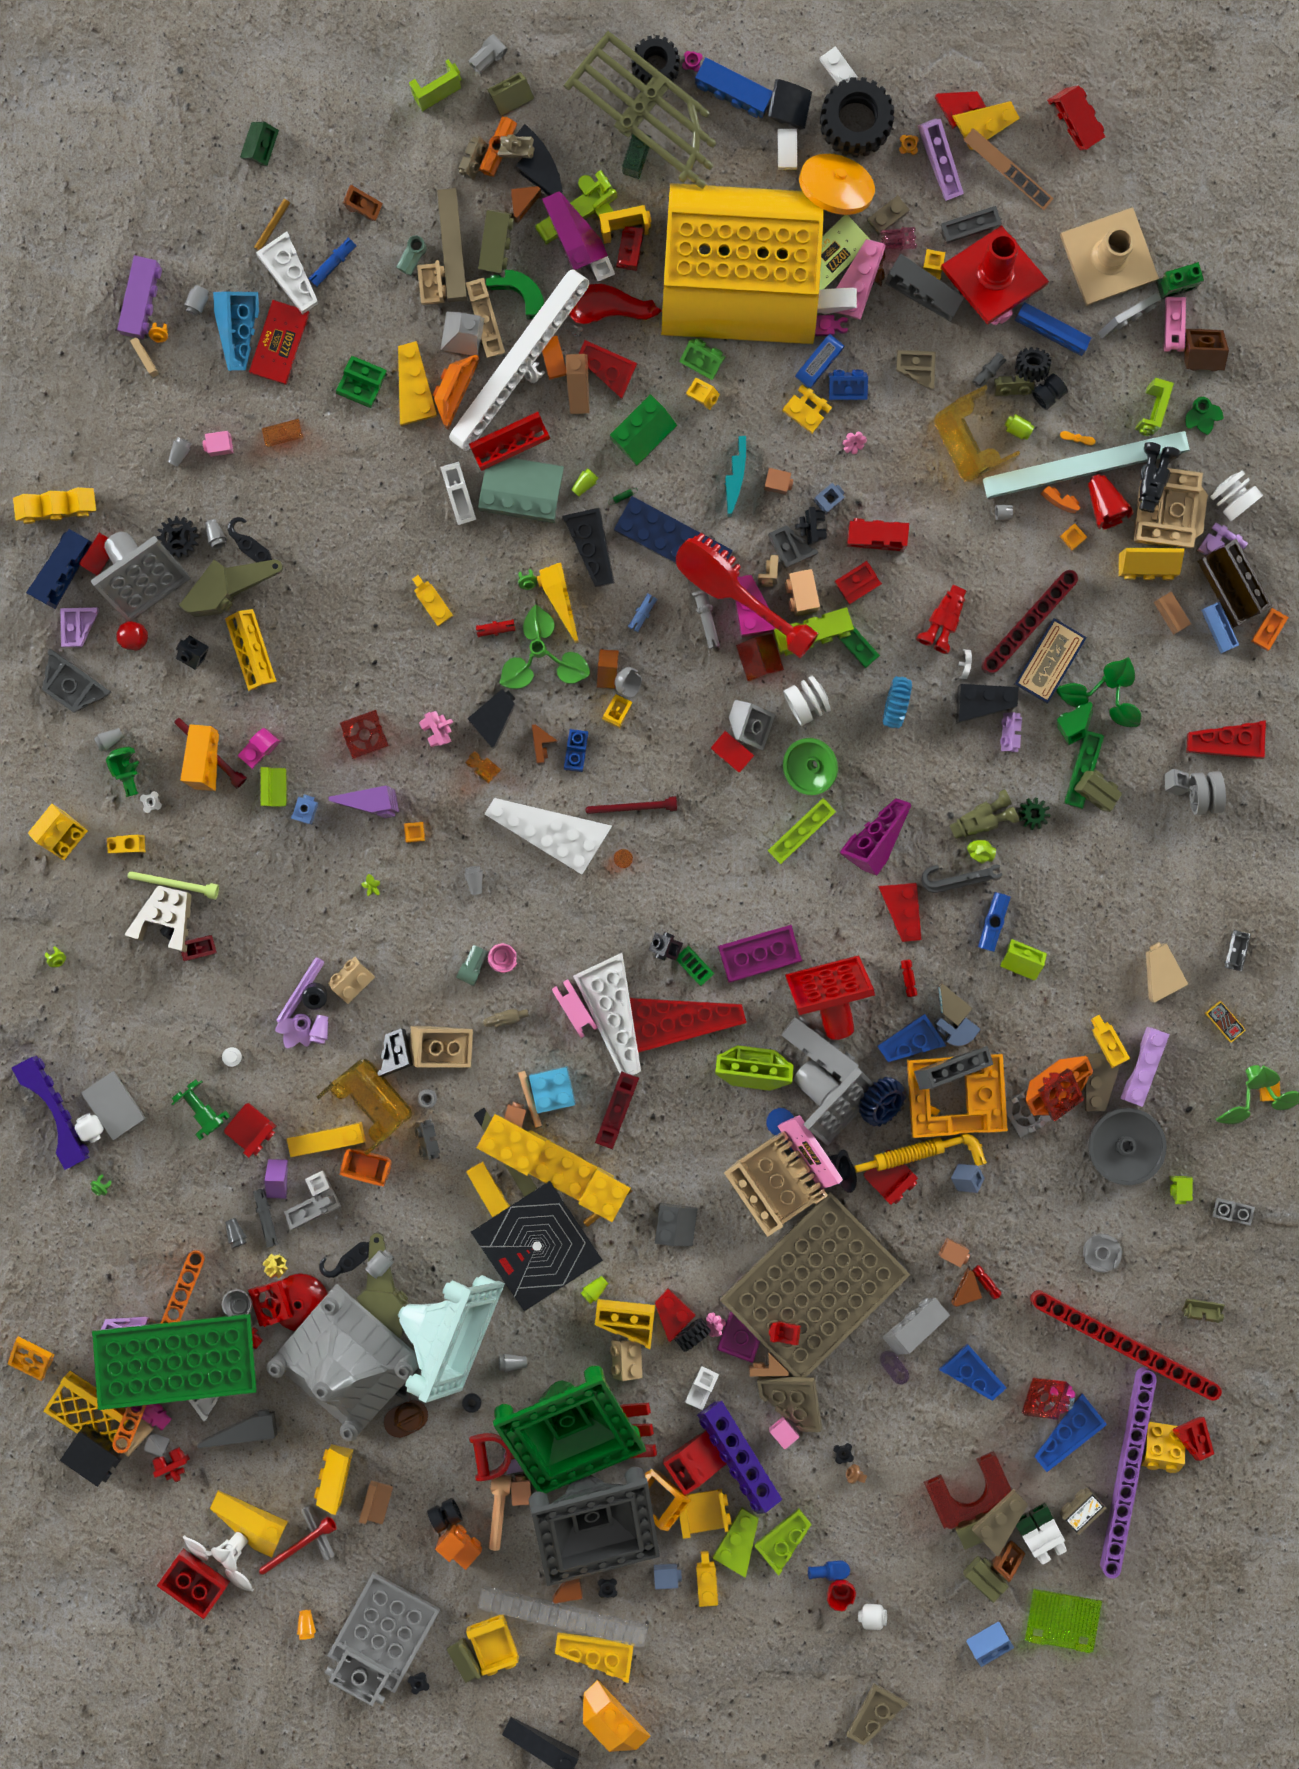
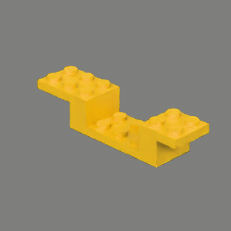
(550, 1162)

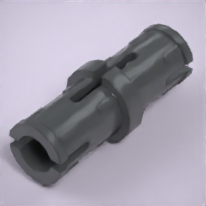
(989, 370)

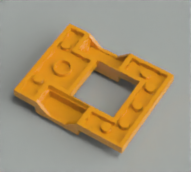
(983, 1100)

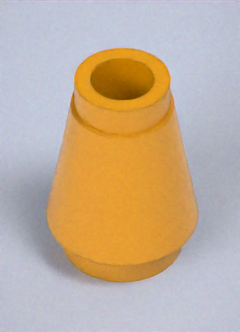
(306, 1625)

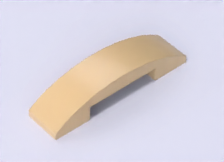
(482, 307)

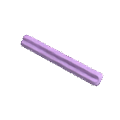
(296, 997)

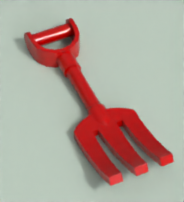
(479, 1440)

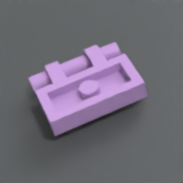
(1211, 543)

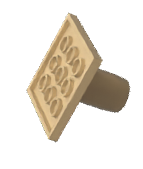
(1109, 256)

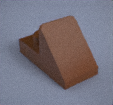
(362, 203)
(541, 737)

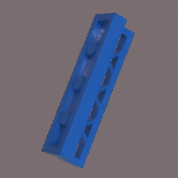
(1053, 329)

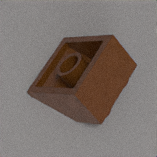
(1205, 349)

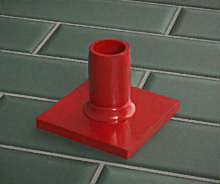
(994, 274)
(830, 991)

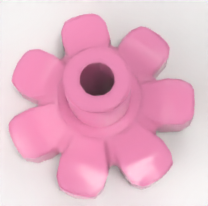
(854, 442)
(715, 1324)

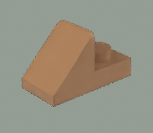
(774, 1368)

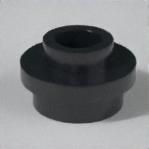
(471, 1409)

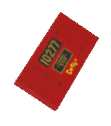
(279, 342)

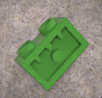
(702, 358)

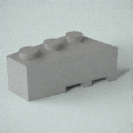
(916, 1326)

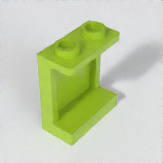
(437, 89)
(1162, 390)

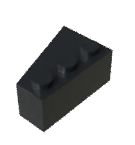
(983, 700)

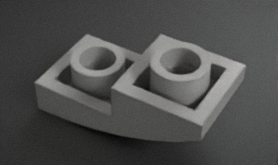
(1233, 1211)

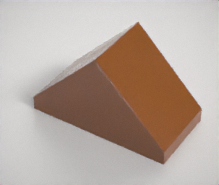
(523, 200)
(607, 668)
(967, 1289)
(1008, 1560)
(568, 1591)

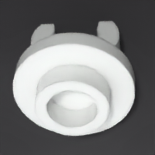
(532, 374)

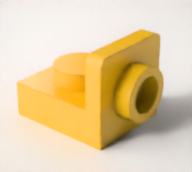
(703, 393)

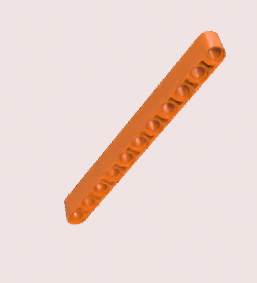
(174, 1303)

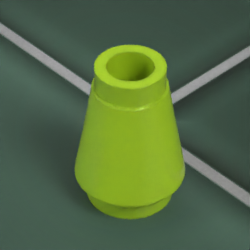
(584, 482)
(594, 1289)

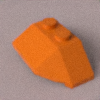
(453, 387)
(1081, 1070)

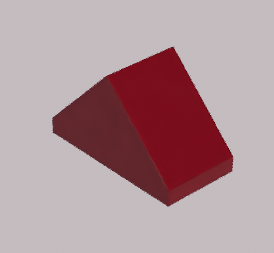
(199, 948)

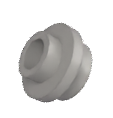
(423, 1103)

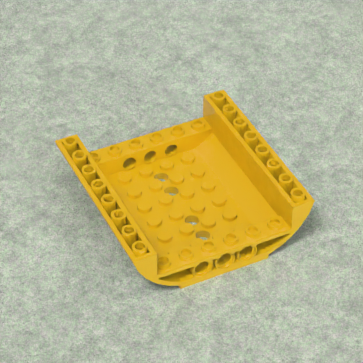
(740, 292)

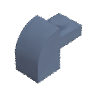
(960, 1034)

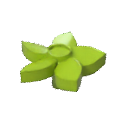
(371, 885)

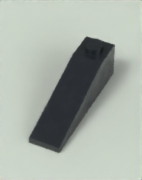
(541, 1745)

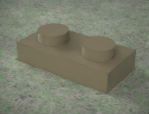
(888, 215)

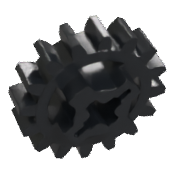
(183, 531)

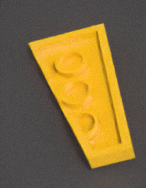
(414, 391)

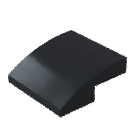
(790, 104)

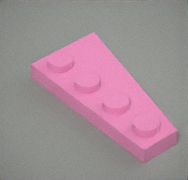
(862, 275)

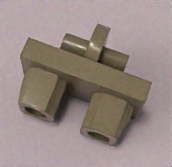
(516, 147)

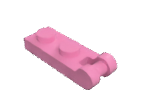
(1174, 323)

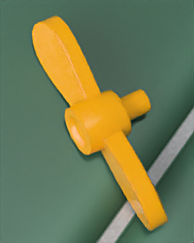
(1077, 438)

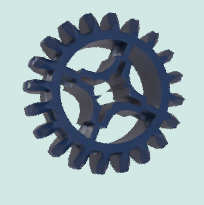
(882, 1101)

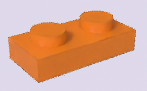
(1269, 629)

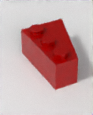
(1078, 116)
(878, 535)

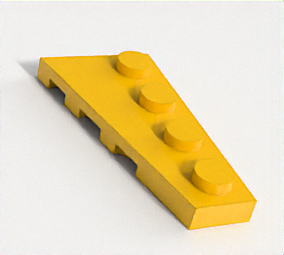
(596, 1653)

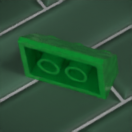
(643, 430)

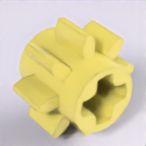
(275, 1266)

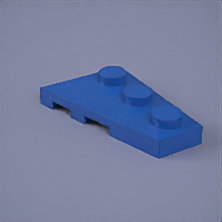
(912, 1039)

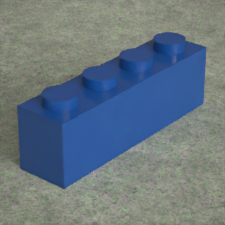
(733, 88)

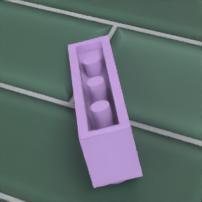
(940, 157)

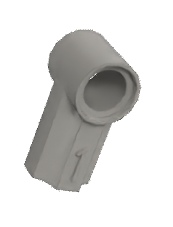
(491, 51)

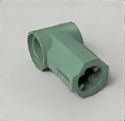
(411, 257)
(471, 968)

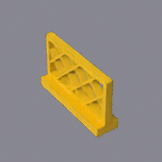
(89, 1393)

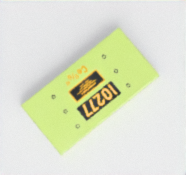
(839, 249)

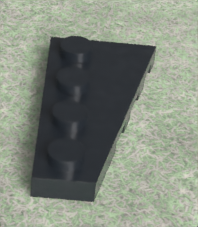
(590, 538)

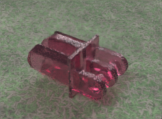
(897, 240)

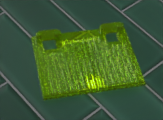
(1063, 1620)

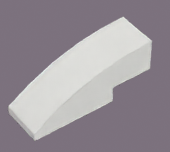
(836, 300)
(458, 493)

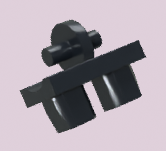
(812, 517)

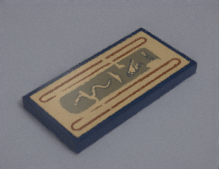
(1050, 660)

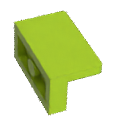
(273, 787)
(1023, 960)

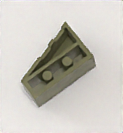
(496, 240)

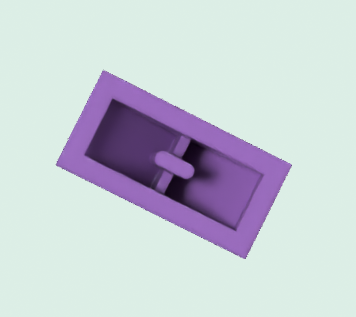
(276, 1178)

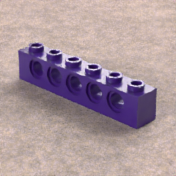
(748, 1461)

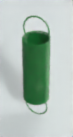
(622, 496)

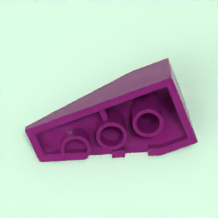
(576, 236)
(875, 843)

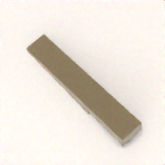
(452, 245)

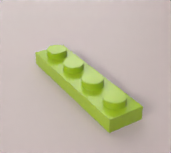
(801, 831)

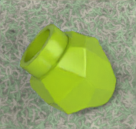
(981, 851)

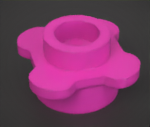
(697, 57)

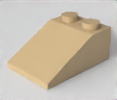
(440, 1046)

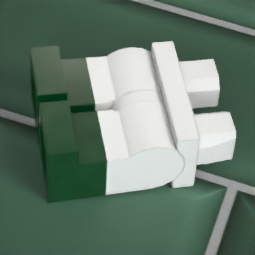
(1043, 1539)

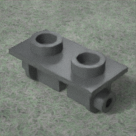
(1237, 950)
(424, 1132)

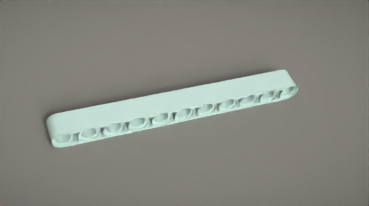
(1078, 466)

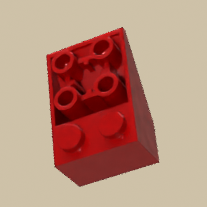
(694, 1463)

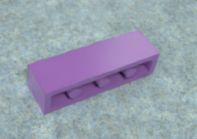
(138, 297)

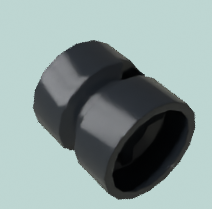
(1052, 389)
(438, 1518)

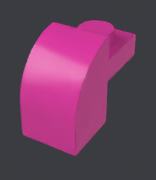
(260, 745)

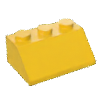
(1150, 563)
(333, 1478)

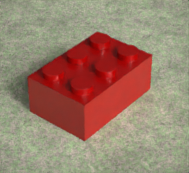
(193, 1583)

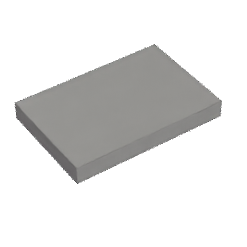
(113, 1105)

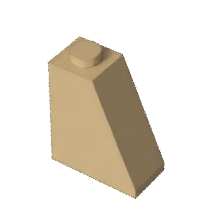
(1162, 972)

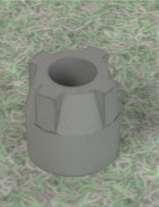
(1003, 512)

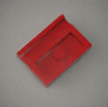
(857, 582)

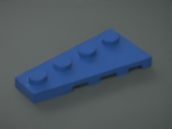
(1070, 1433)

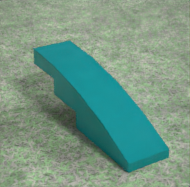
(734, 481)

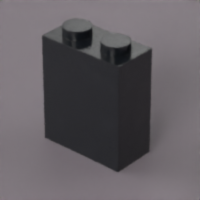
(91, 1456)

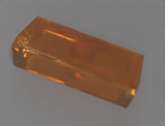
(282, 432)

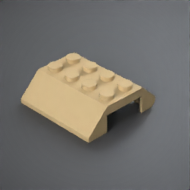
(774, 1183)

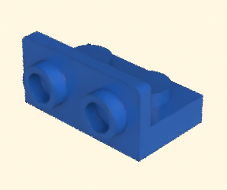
(848, 385)

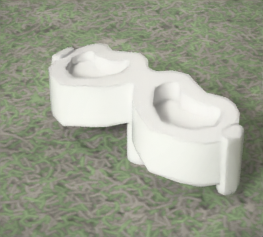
(967, 664)

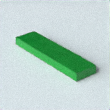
(1085, 761)

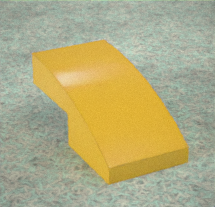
(933, 262)

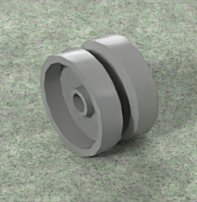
(1207, 793)

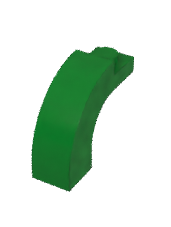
(523, 286)

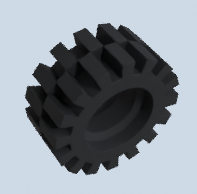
(1029, 371)
(692, 1334)

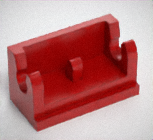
(630, 248)

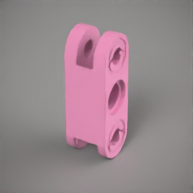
(574, 1008)

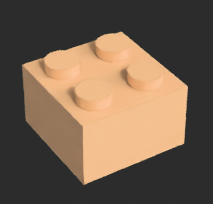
(803, 592)

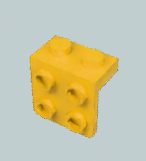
(1163, 1449)

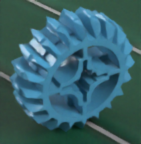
(897, 702)

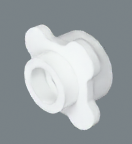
(156, 802)

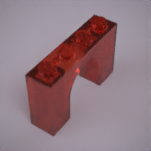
(951, 1511)

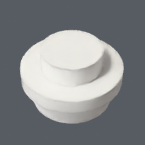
(231, 1056)

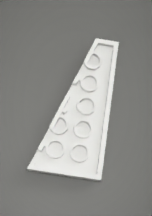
(559, 835)
(608, 1000)

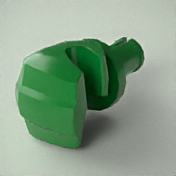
(121, 769)

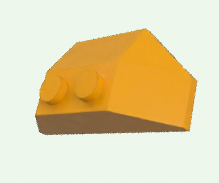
(611, 1721)

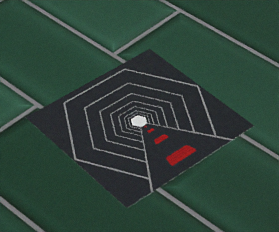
(536, 1246)

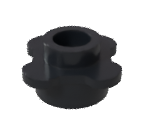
(848, 1457)
(607, 1593)
(420, 1677)

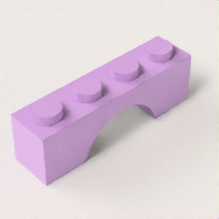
(1150, 1054)

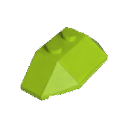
(754, 1068)

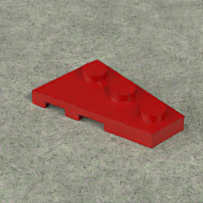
(609, 367)
(904, 909)

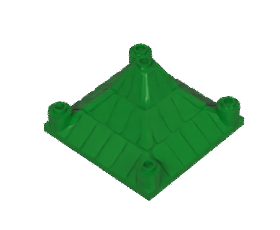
(569, 1432)

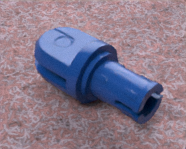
(831, 1571)

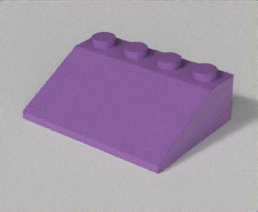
(376, 800)

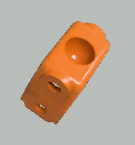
(366, 1168)

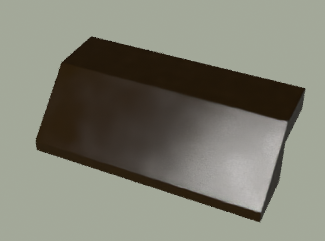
(1234, 582)

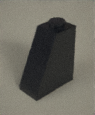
(493, 717)

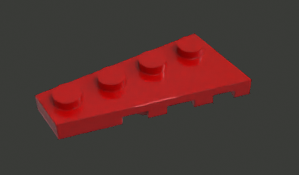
(1235, 741)

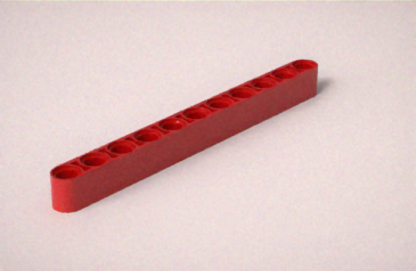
(1132, 1351)

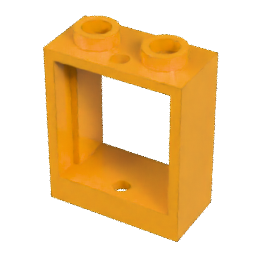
(677, 1505)

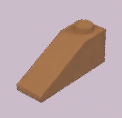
(578, 383)

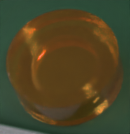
(623, 858)

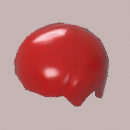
(132, 636)
(840, 1595)

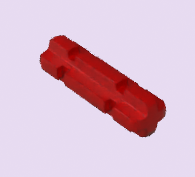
(909, 979)
(986, 1282)

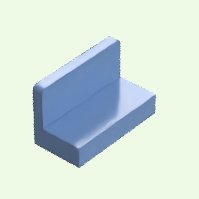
(989, 1644)

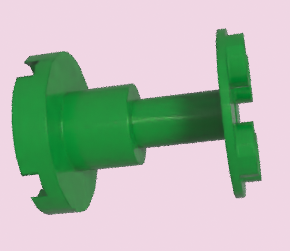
(204, 1114)

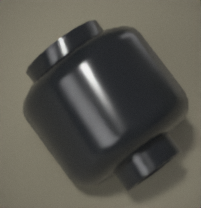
(309, 996)

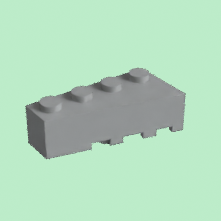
(819, 1049)

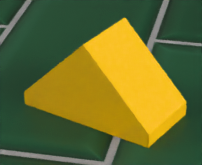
(617, 711)

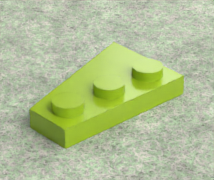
(738, 1543)

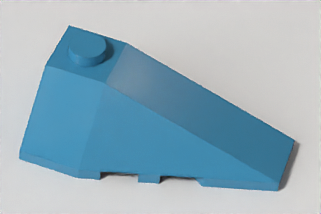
(235, 321)

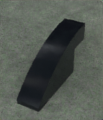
(541, 167)

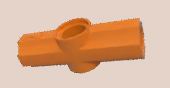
(491, 160)

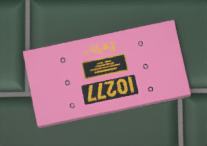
(811, 1152)

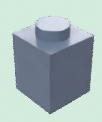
(667, 1576)

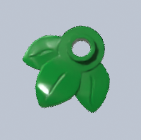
(1204, 418)

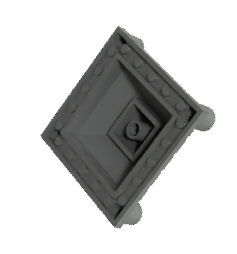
(594, 1527)

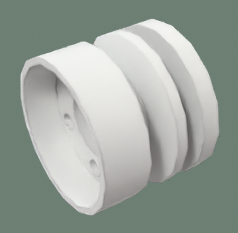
(1236, 495)
(807, 700)

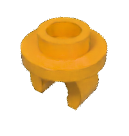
(158, 334)

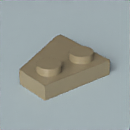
(917, 366)

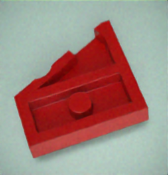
(958, 103)
(673, 1313)
(1195, 1438)

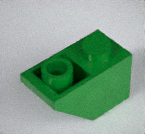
(1075, 723)

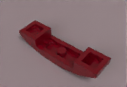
(616, 1110)

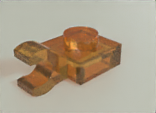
(484, 768)

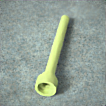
(210, 891)

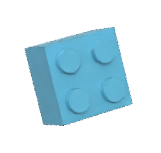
(552, 1089)

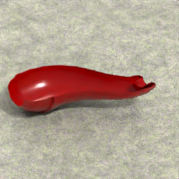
(607, 301)

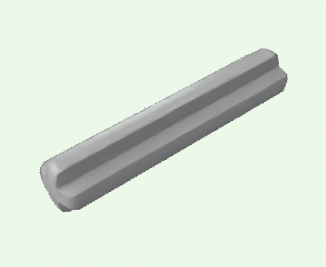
(321, 1541)

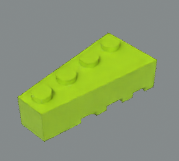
(827, 626)

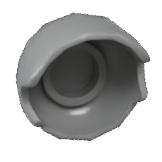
(628, 682)
(236, 1303)

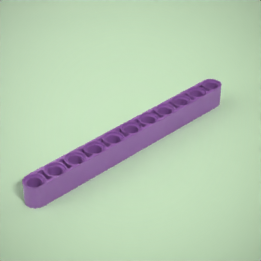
(1128, 1481)

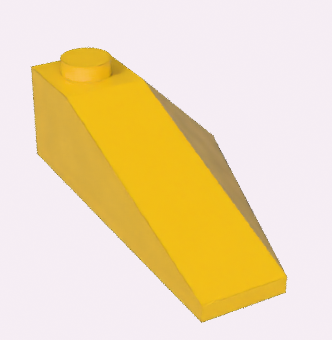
(555, 588)
(258, 1526)

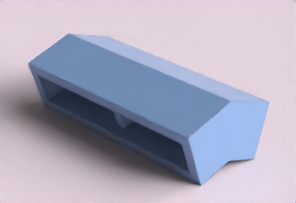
(1220, 627)

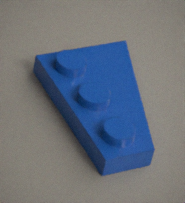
(973, 1372)

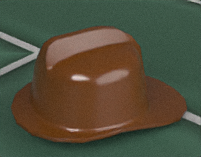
(406, 1418)

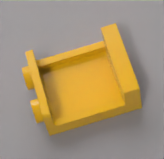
(625, 217)
(493, 1645)

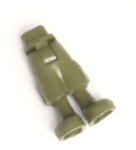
(982, 819)

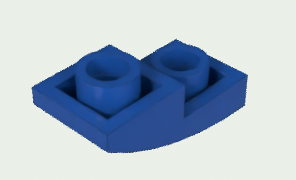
(576, 750)

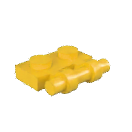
(803, 413)

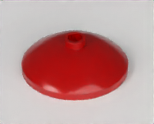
(307, 1291)

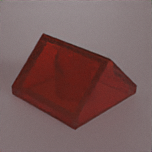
(759, 657)

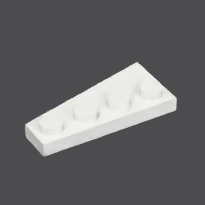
(285, 267)

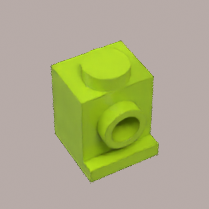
(1181, 1189)

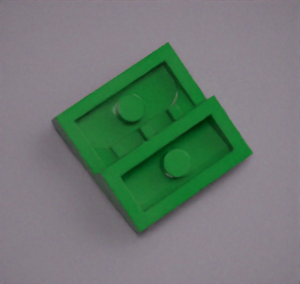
(361, 381)

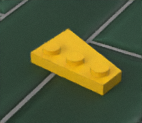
(986, 120)

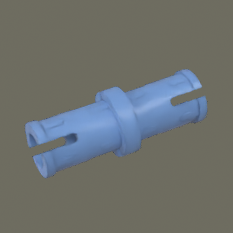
(642, 612)

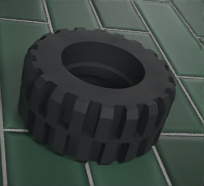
(857, 92)

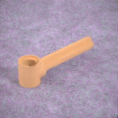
(500, 1488)

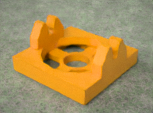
(18, 1360)

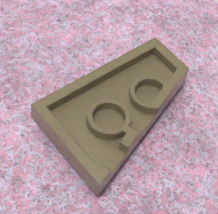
(1100, 1083)

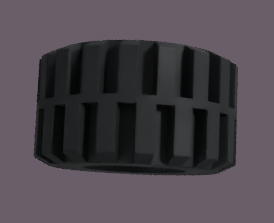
(660, 48)

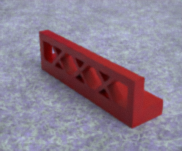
(507, 439)

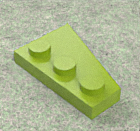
(783, 1539)

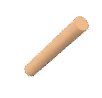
(529, 1098)

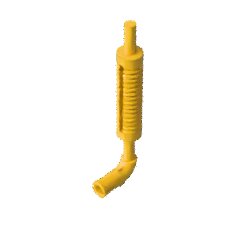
(923, 1150)

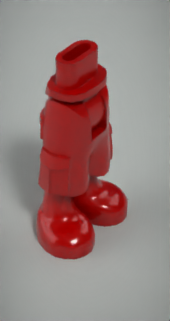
(946, 617)

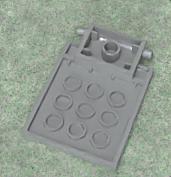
(379, 1639)

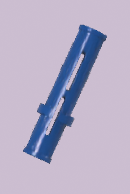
(332, 262)

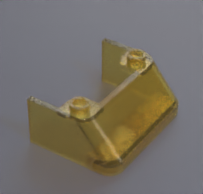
(960, 442)
(374, 1097)

